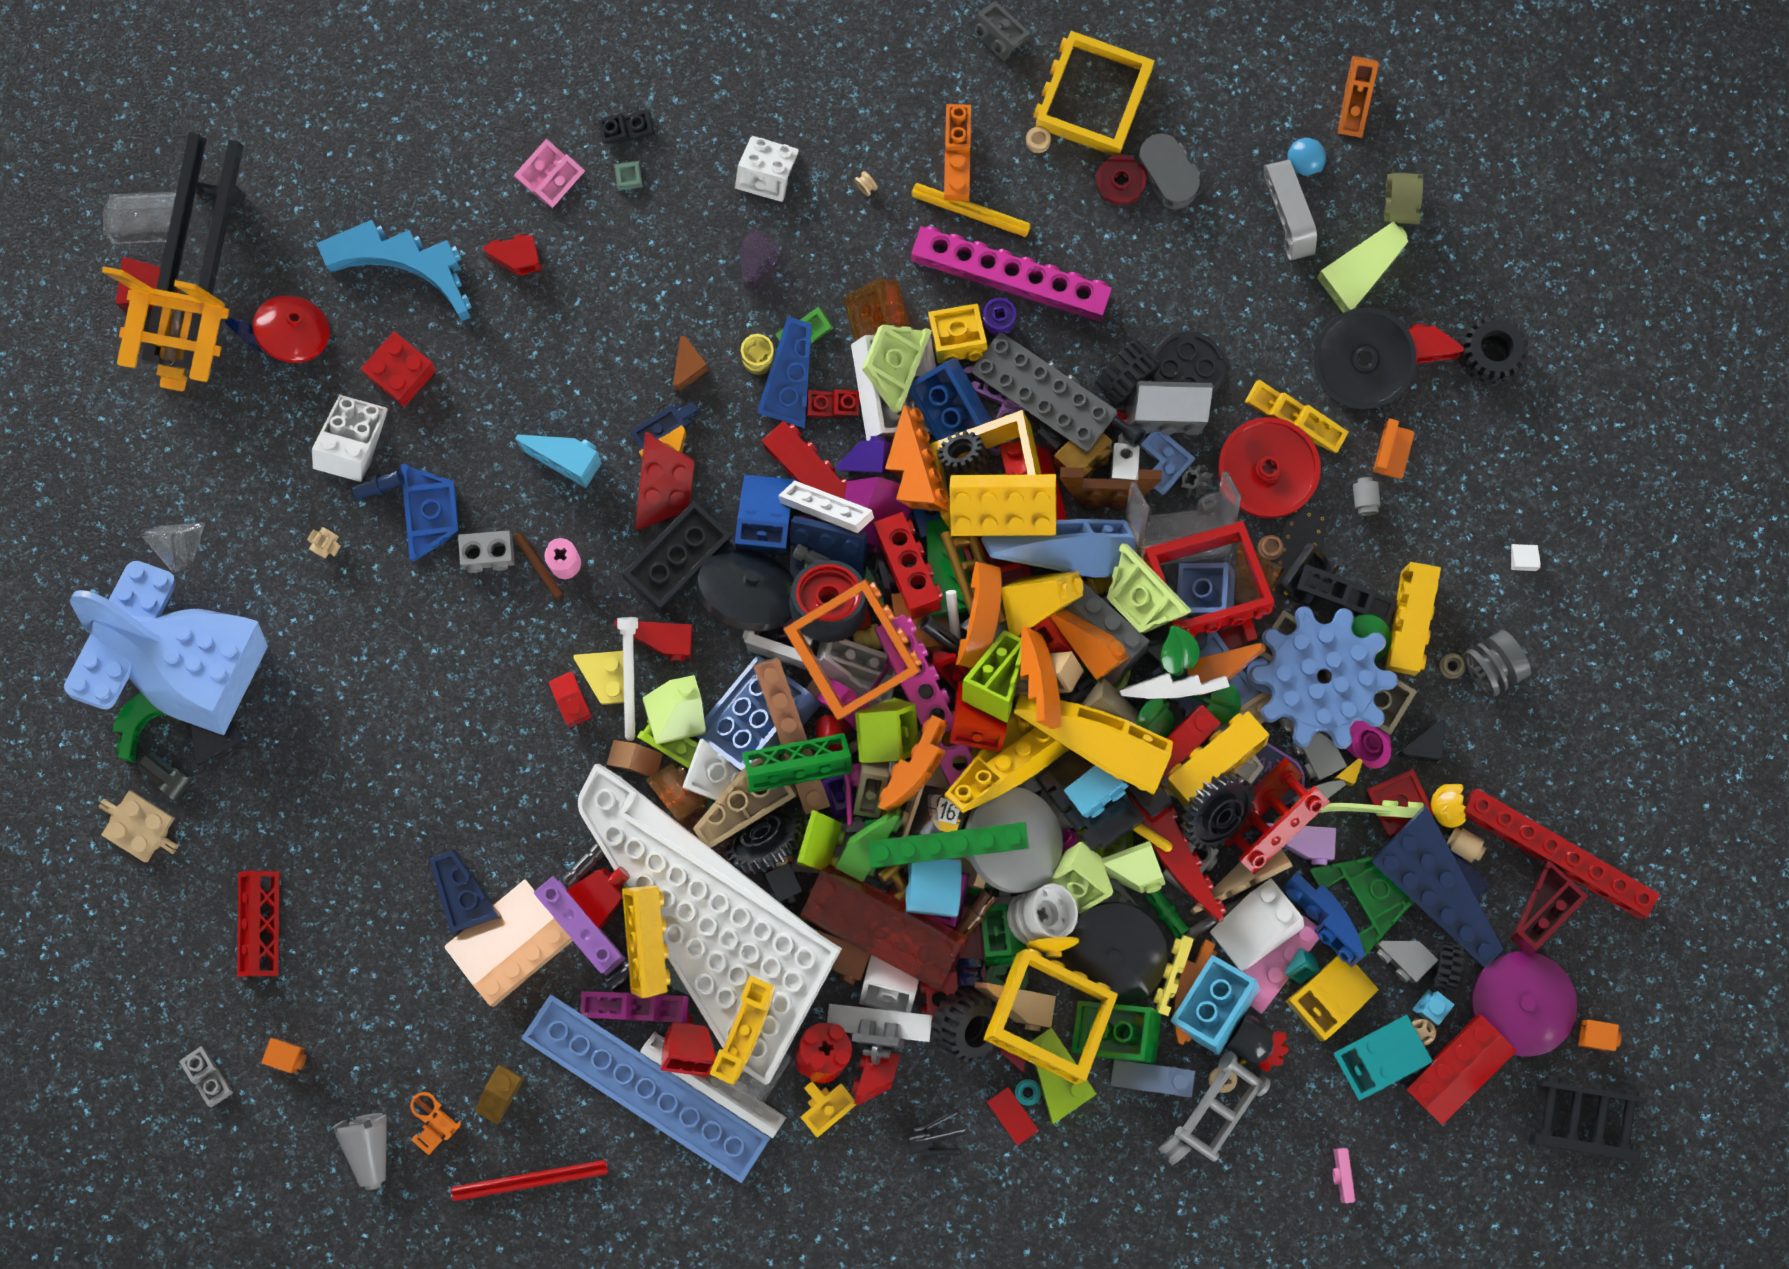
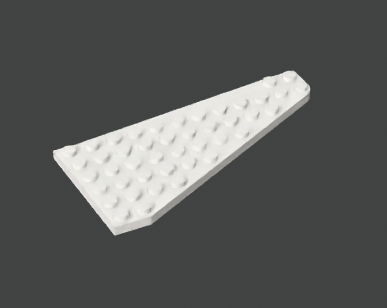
(714, 917)

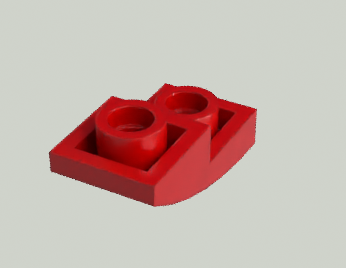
(832, 404)

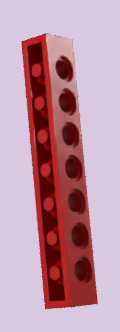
(1567, 857)

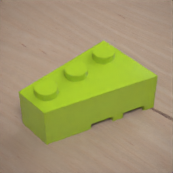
(995, 677)
(1059, 1094)

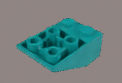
(1383, 1057)

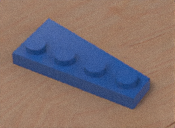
(787, 382)

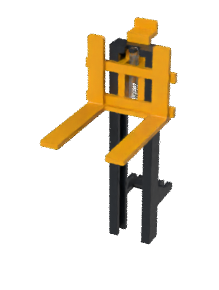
(168, 342)

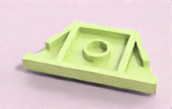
(894, 362)
(1142, 594)

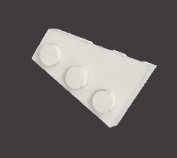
(709, 772)

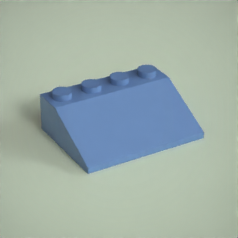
(743, 720)

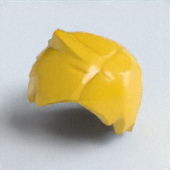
(1448, 806)

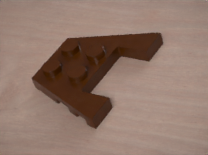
(1106, 492)

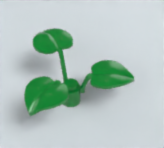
(1177, 654)

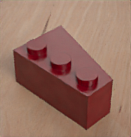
(1547, 908)

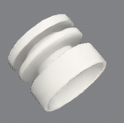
(1042, 913)

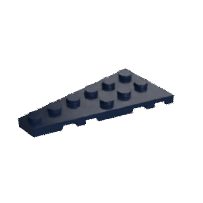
(1429, 874)

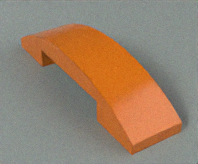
(983, 615)

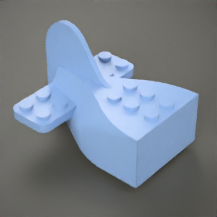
(181, 661)

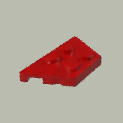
(663, 482)

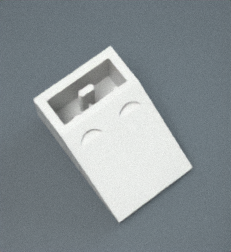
(349, 438)

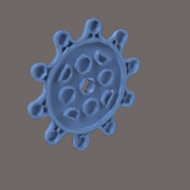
(1319, 705)

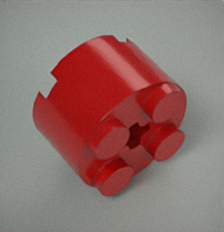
(830, 1041)

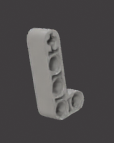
(1292, 209)

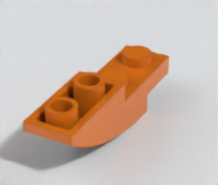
(957, 152)
(911, 777)
(1186, 981)

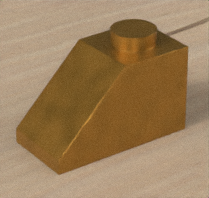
(499, 1093)

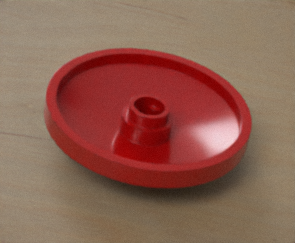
(1271, 466)

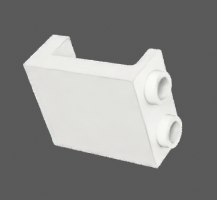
(774, 649)

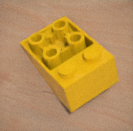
(1332, 997)

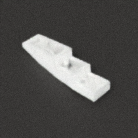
(1163, 687)
(912, 1025)

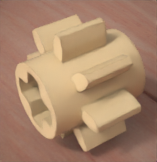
(323, 542)

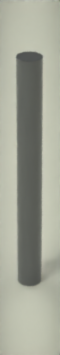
(1209, 921)

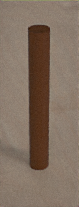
(538, 565)

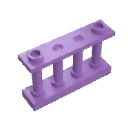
(579, 927)

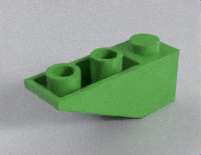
(855, 855)

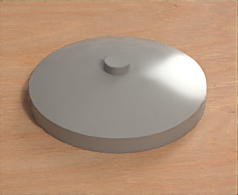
(1019, 869)

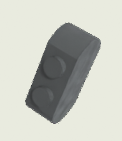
(1169, 171)

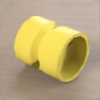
(757, 354)

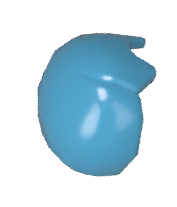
(1307, 156)

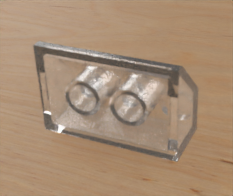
(138, 217)

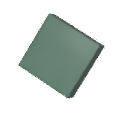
(628, 175)

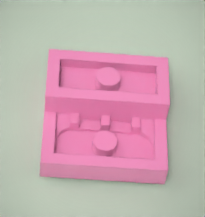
(549, 173)

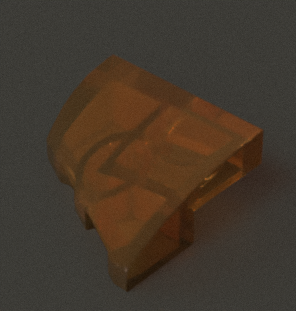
(1245, 588)

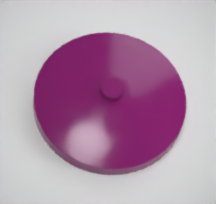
(1526, 1001)

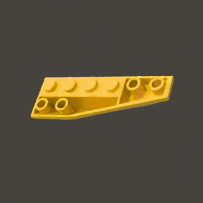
(1107, 742)
(993, 773)

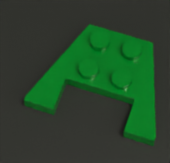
(1375, 893)

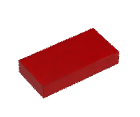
(1012, 1116)

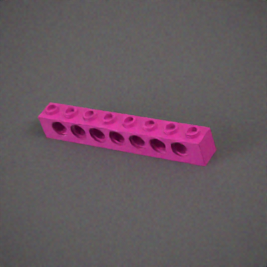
(1019, 285)
(938, 698)

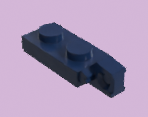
(665, 422)

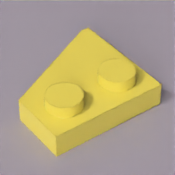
(604, 675)

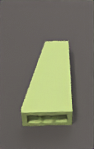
(1359, 270)

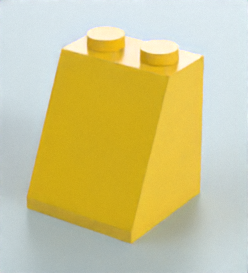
(1038, 598)

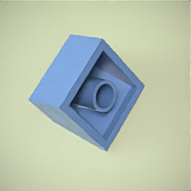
(1206, 587)

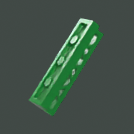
(798, 767)

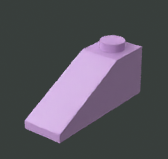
(1312, 844)

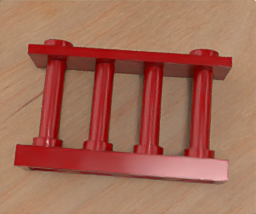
(1268, 795)

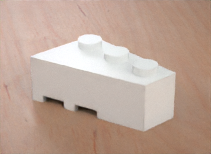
(855, 666)

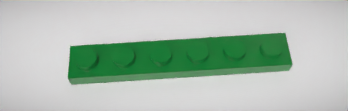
(948, 845)

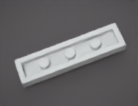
(826, 506)

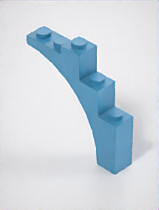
(369, 246)

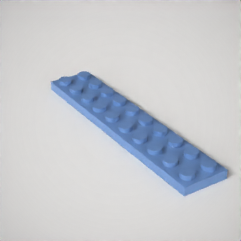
(644, 1089)

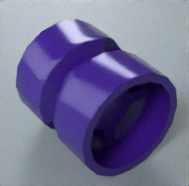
(998, 317)

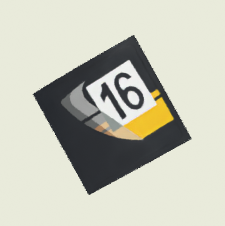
(936, 813)

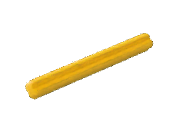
(972, 210)

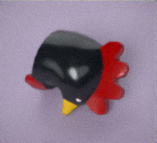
(1257, 1043)

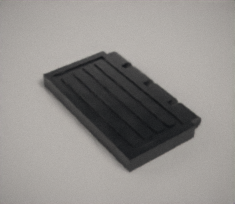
(1106, 828)

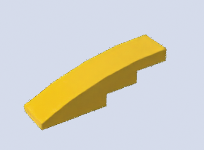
(1281, 405)

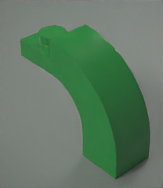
(130, 724)

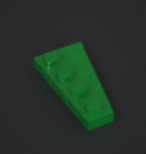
(941, 566)

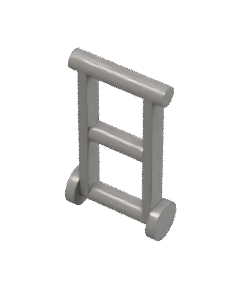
(1258, 1087)

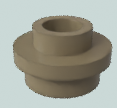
(1457, 660)

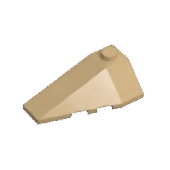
(739, 808)
(1242, 878)

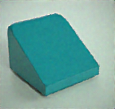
(1302, 966)

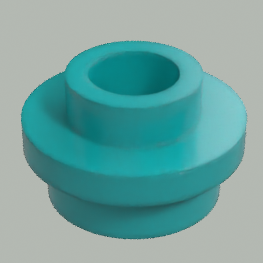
(1035, 1088)

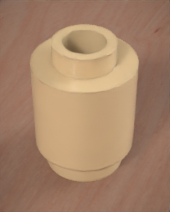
(1466, 844)

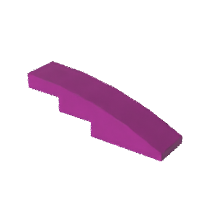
(631, 1007)

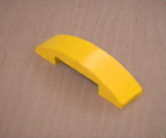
(745, 1030)

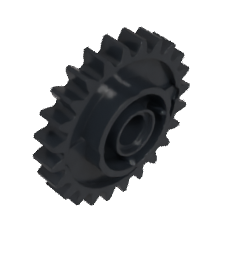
(1217, 811)
(766, 841)

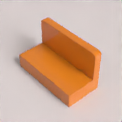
(1393, 450)

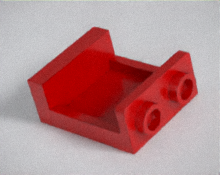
(975, 727)

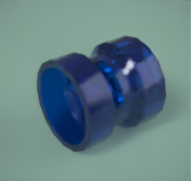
(970, 978)

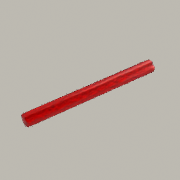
(529, 1180)

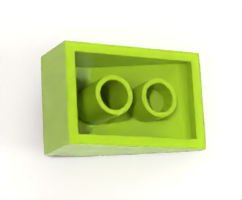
(820, 842)

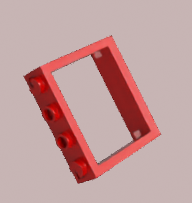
(1203, 542)

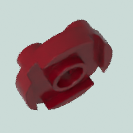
(1125, 193)

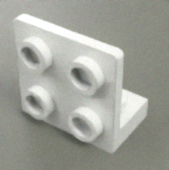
(765, 168)

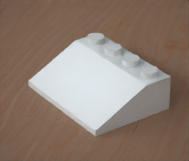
(877, 415)

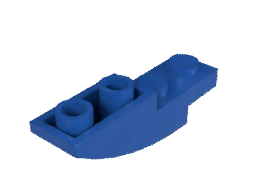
(1335, 924)

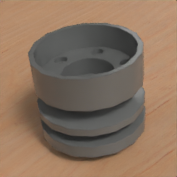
(1497, 663)

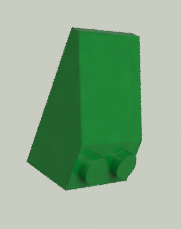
(1128, 1036)

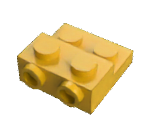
(958, 333)

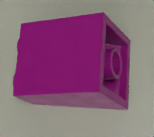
(880, 497)

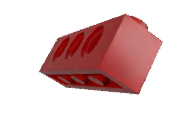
(917, 601)

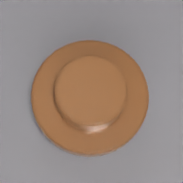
(1270, 547)

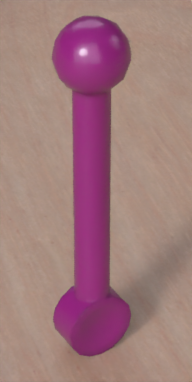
(881, 676)

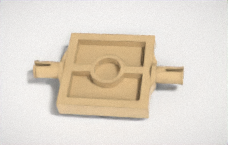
(138, 826)

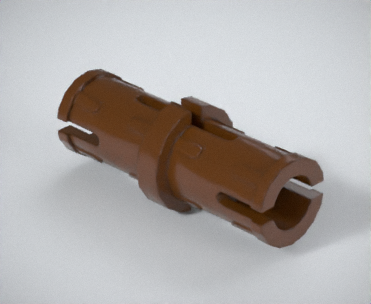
(976, 912)

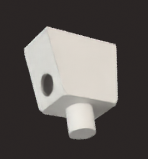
(1124, 460)

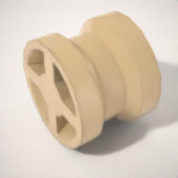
(1426, 1032)
(1229, 1084)

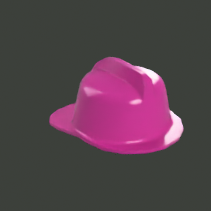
(1370, 745)

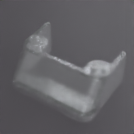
(1212, 512)

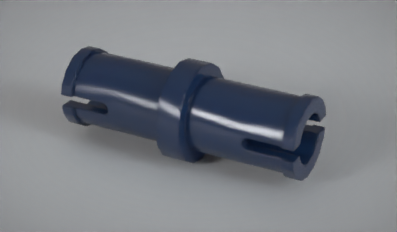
(378, 484)

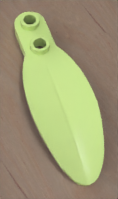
(1388, 808)

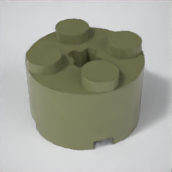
(1403, 198)

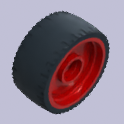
(817, 586)

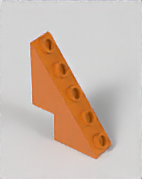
(915, 463)

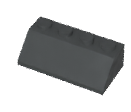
(1100, 614)

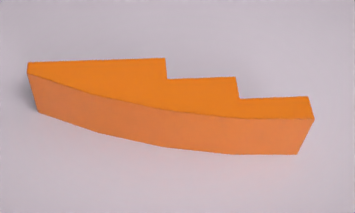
(1042, 684)

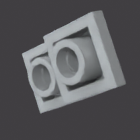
(206, 1076)

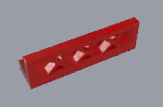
(249, 923)

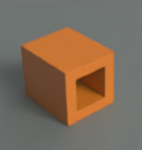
(1599, 1035)
(284, 1056)

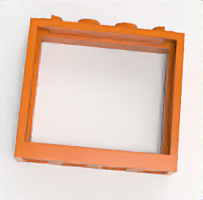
(815, 669)

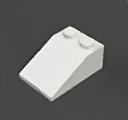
(1257, 925)

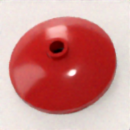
(290, 339)

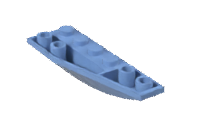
(1079, 546)

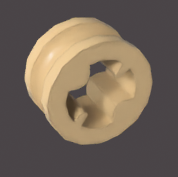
(865, 183)

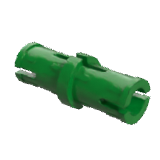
(1167, 913)

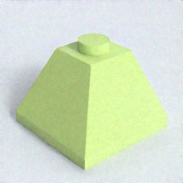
(675, 710)
(1135, 868)
(1083, 876)

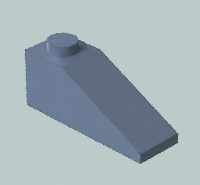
(1152, 1078)

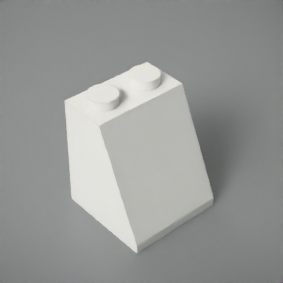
(888, 987)

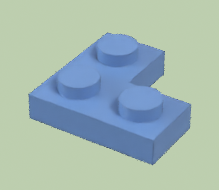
(1171, 459)

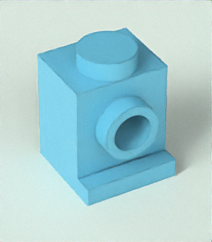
(1433, 1007)

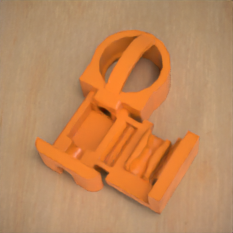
(438, 1124)

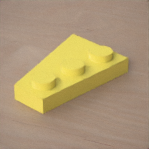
(1181, 950)

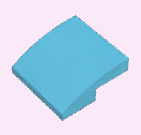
(934, 887)

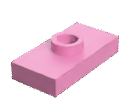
(1343, 1176)

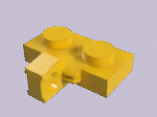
(826, 1107)

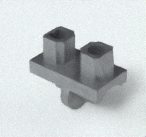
(890, 1038)

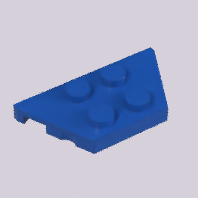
(429, 511)

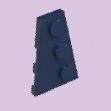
(832, 541)
(460, 893)

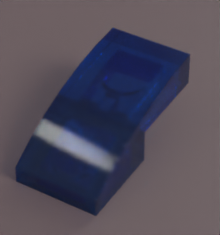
(243, 331)

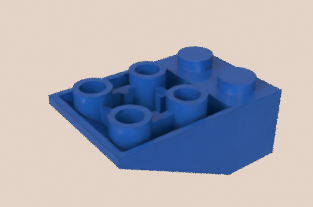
(761, 516)

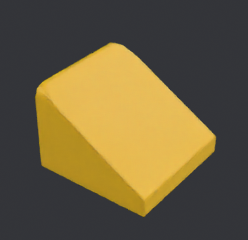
(1350, 774)

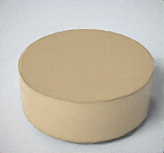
(1038, 140)

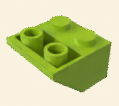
(886, 731)

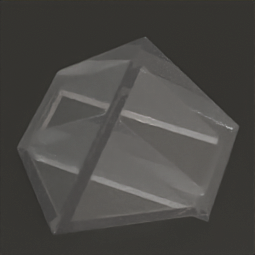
(175, 543)

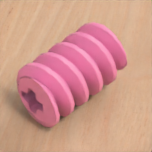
(559, 549)

